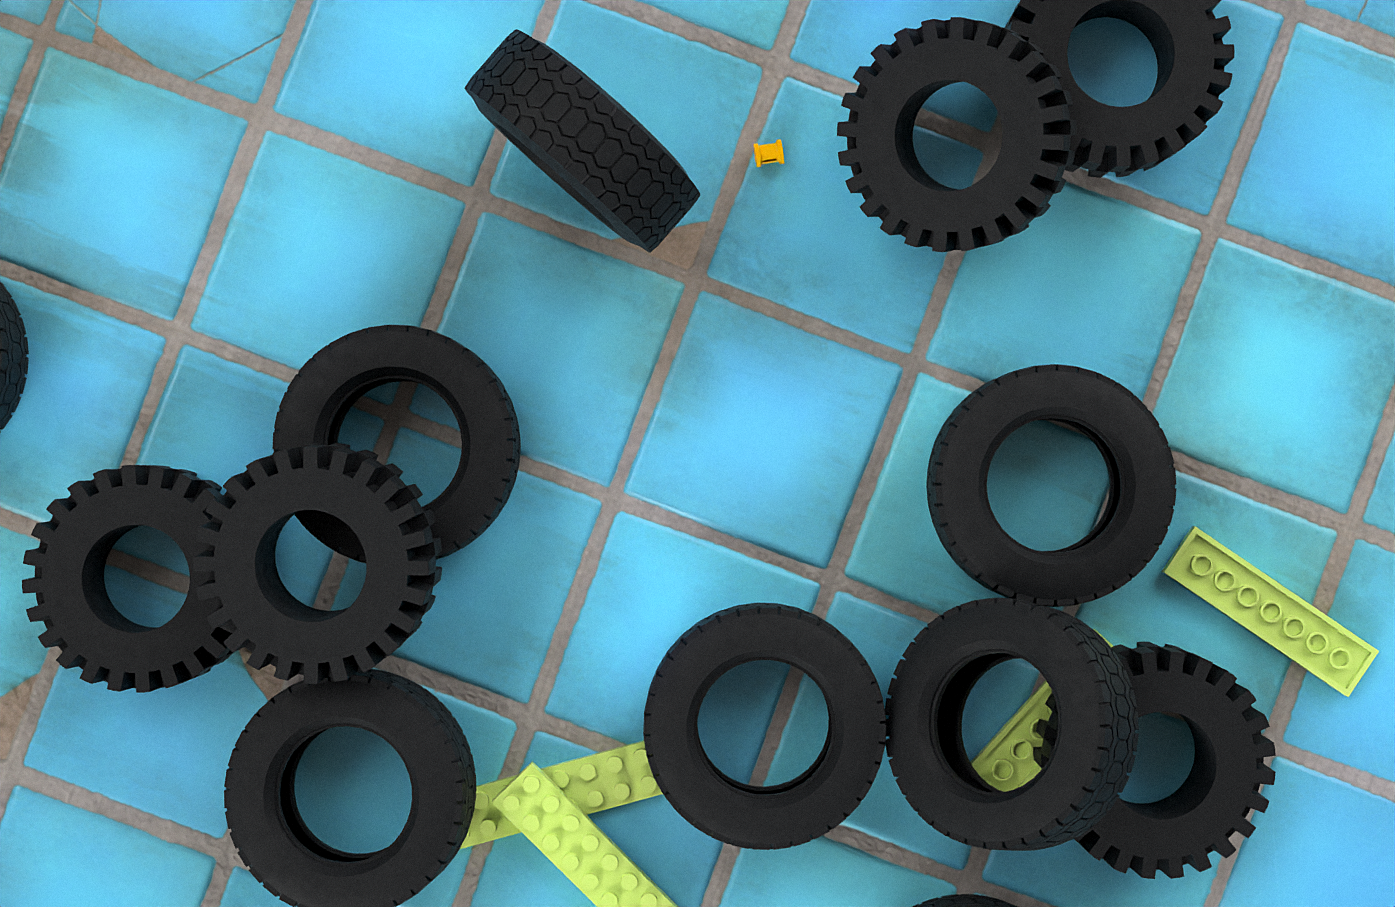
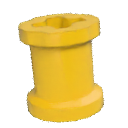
(768, 153)

